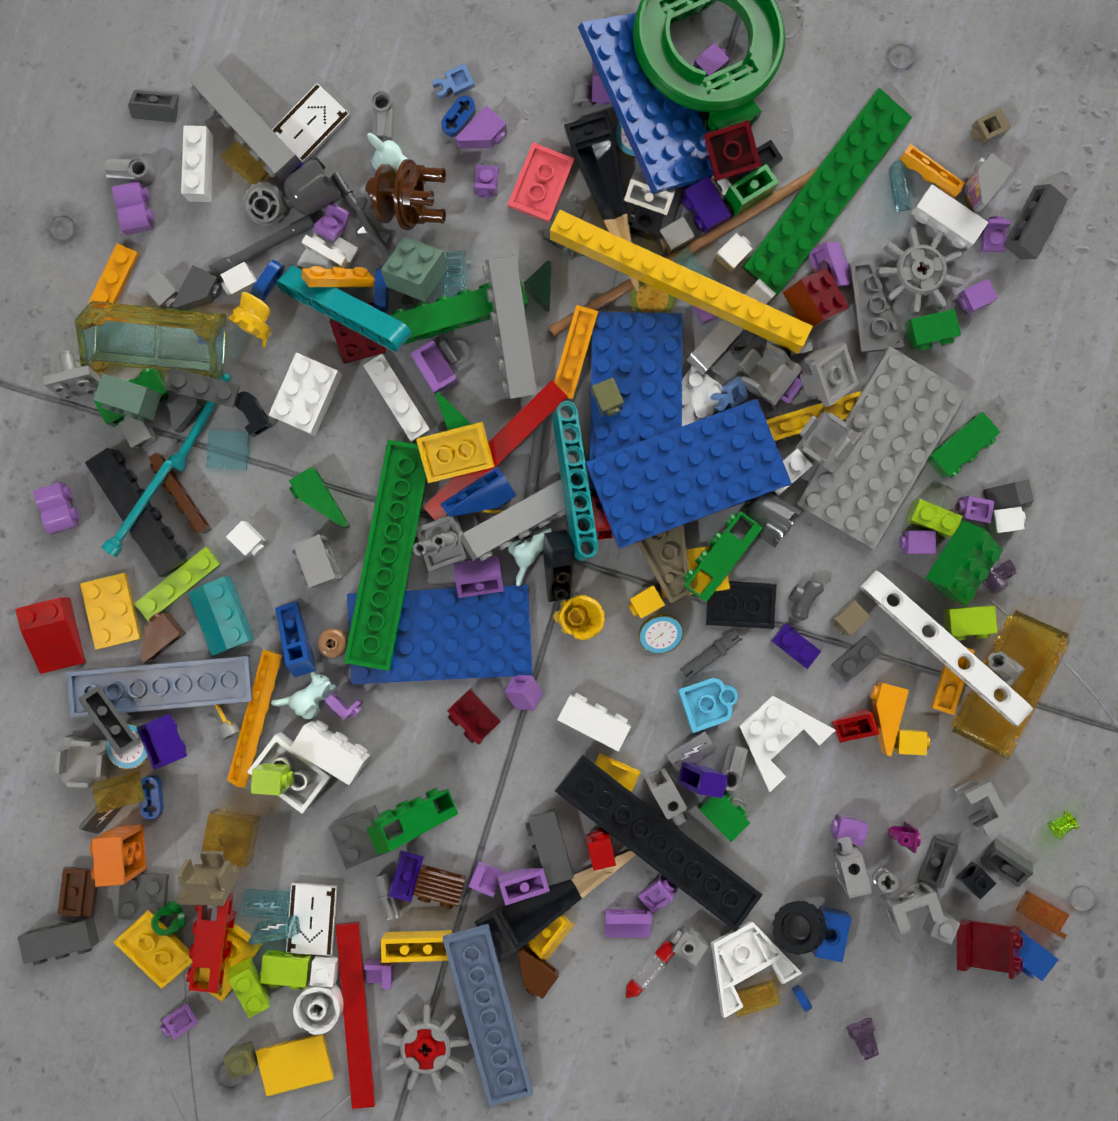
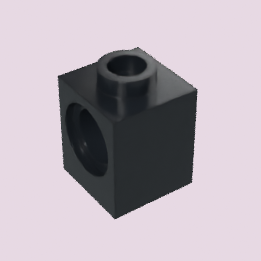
(650, 232)
(976, 880)

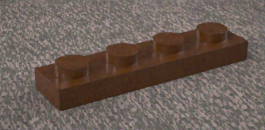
(184, 501)

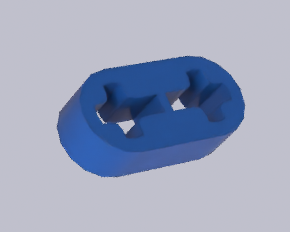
(454, 112)
(267, 280)
(381, 292)
(156, 797)

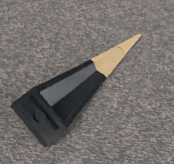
(597, 159)
(521, 921)

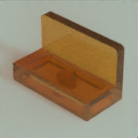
(1043, 913)

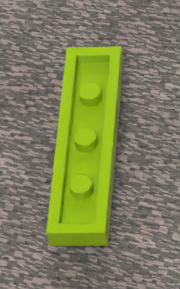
(178, 583)

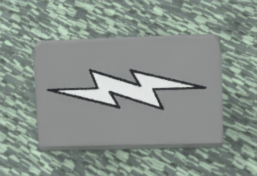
(691, 750)

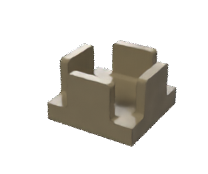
(207, 882)

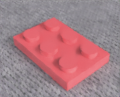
(541, 182)

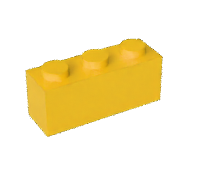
(413, 946)

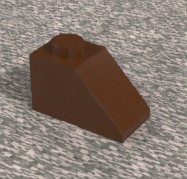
(159, 635)
(536, 973)

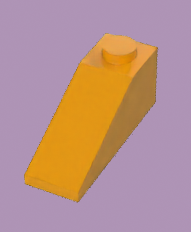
(887, 708)

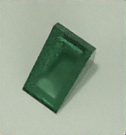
(539, 285)

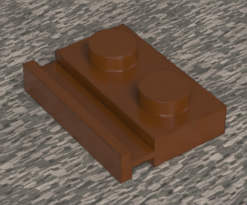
(77, 892)

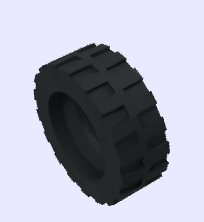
(783, 934)

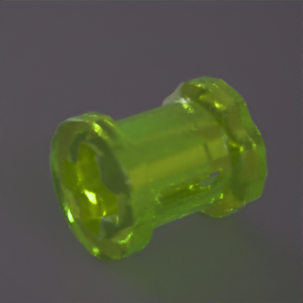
(1063, 825)

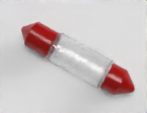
(649, 970)

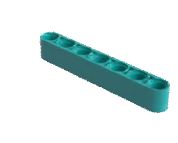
(346, 310)
(579, 471)

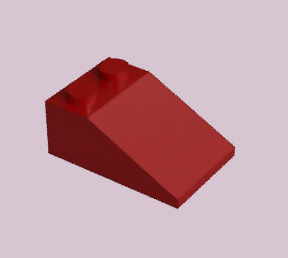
(51, 634)

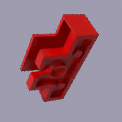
(211, 946)

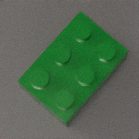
(964, 563)

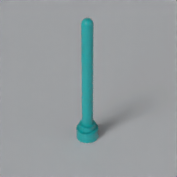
(179, 459)
(114, 544)

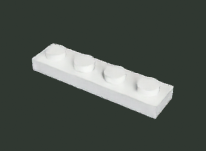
(396, 397)

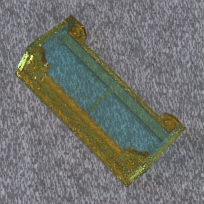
(151, 338)

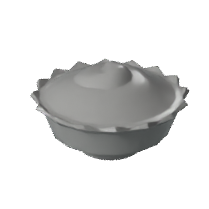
(264, 203)

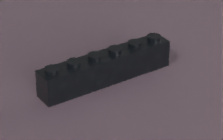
(148, 530)

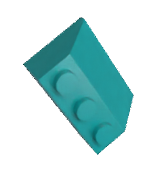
(221, 615)

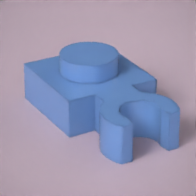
(456, 79)
(732, 394)

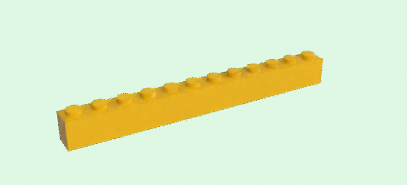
(679, 282)

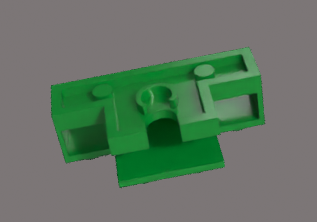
(722, 556)
(415, 818)

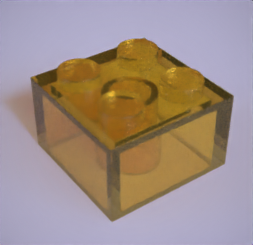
(233, 834)

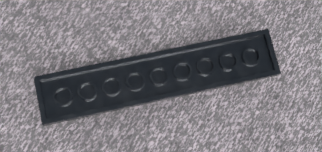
(658, 842)

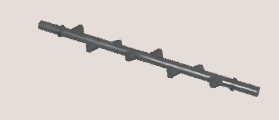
(380, 241)

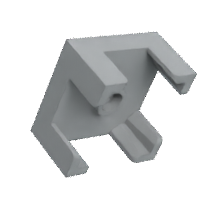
(993, 815)
(910, 898)

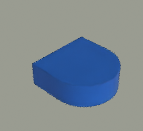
(802, 998)

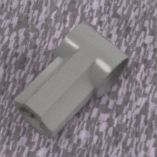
(382, 117)
(129, 170)
(1005, 667)
(734, 764)

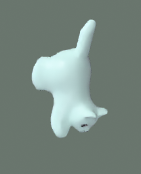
(386, 153)
(527, 550)
(306, 701)

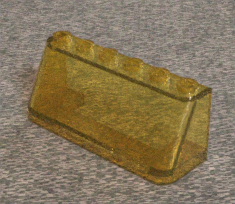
(1039, 651)

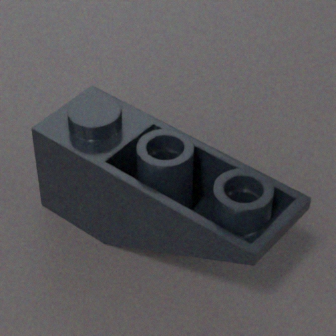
(558, 564)

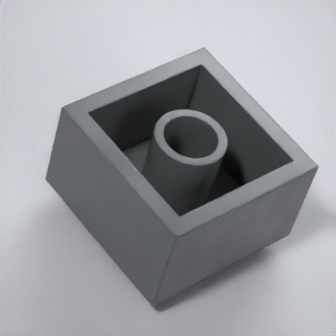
(352, 837)

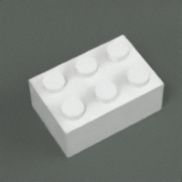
(305, 394)
(330, 751)
(308, 777)

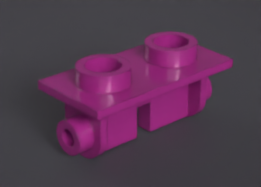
(906, 836)

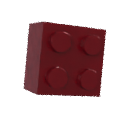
(731, 151)
(816, 299)

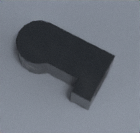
(254, 413)

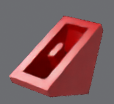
(855, 726)

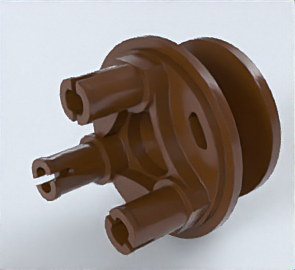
(405, 194)

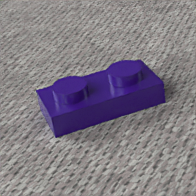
(795, 646)
(405, 876)

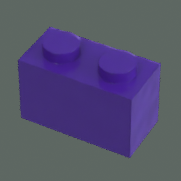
(705, 205)
(162, 741)
(702, 780)

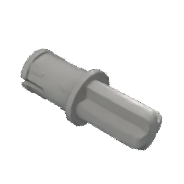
(389, 903)

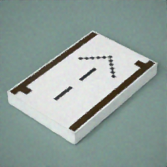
(311, 123)
(316, 914)

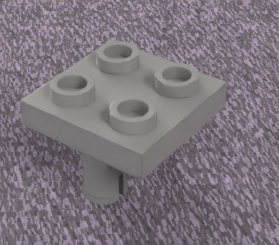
(73, 378)
(440, 543)

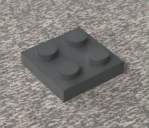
(141, 894)

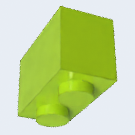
(933, 518)
(970, 621)
(271, 779)
(286, 969)
(247, 987)

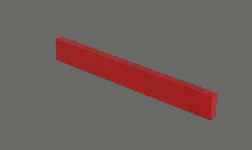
(503, 443)
(355, 1015)

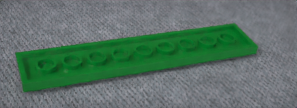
(827, 191)
(387, 558)

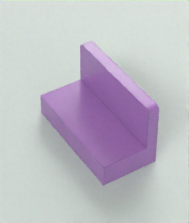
(831, 257)
(627, 923)

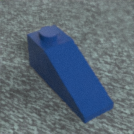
(483, 494)
(295, 640)

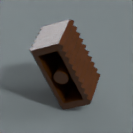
(439, 886)

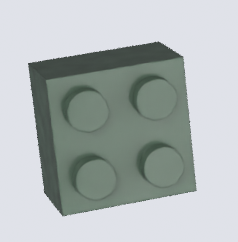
(414, 268)
(127, 398)

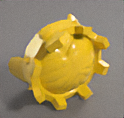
(251, 317)
(580, 617)

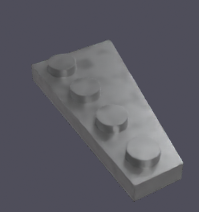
(871, 310)

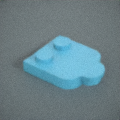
(707, 703)

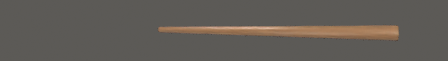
(694, 246)

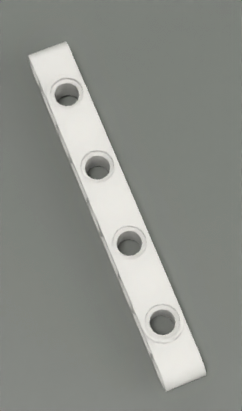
(946, 648)

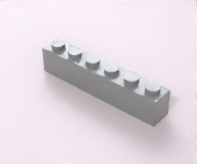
(244, 120)
(510, 326)
(517, 521)

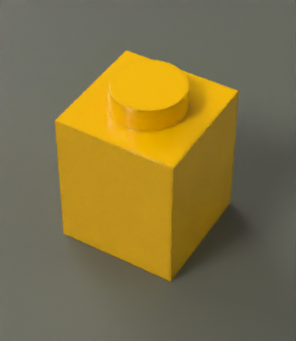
(645, 602)
(912, 742)

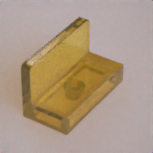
(118, 792)

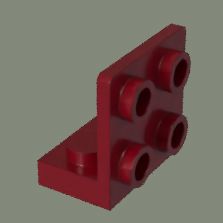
(354, 345)
(473, 717)

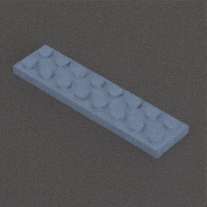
(165, 685)
(488, 1014)

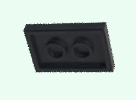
(743, 605)

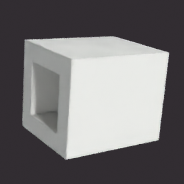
(734, 252)
(238, 280)
(1007, 520)
(246, 539)
(324, 971)

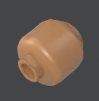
(340, 639)

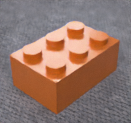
(118, 855)

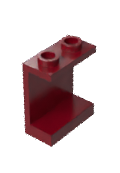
(989, 947)

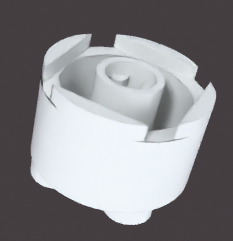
(314, 1018)

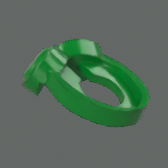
(180, 921)

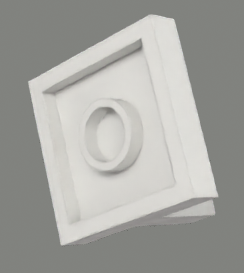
(327, 254)

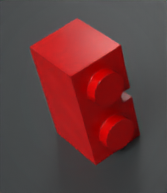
(600, 849)

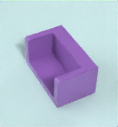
(434, 367)

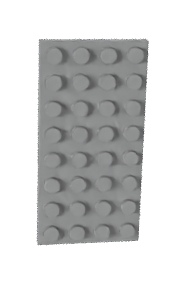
(900, 424)

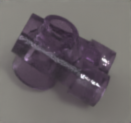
(996, 577)
(863, 1034)

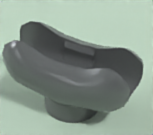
(804, 597)

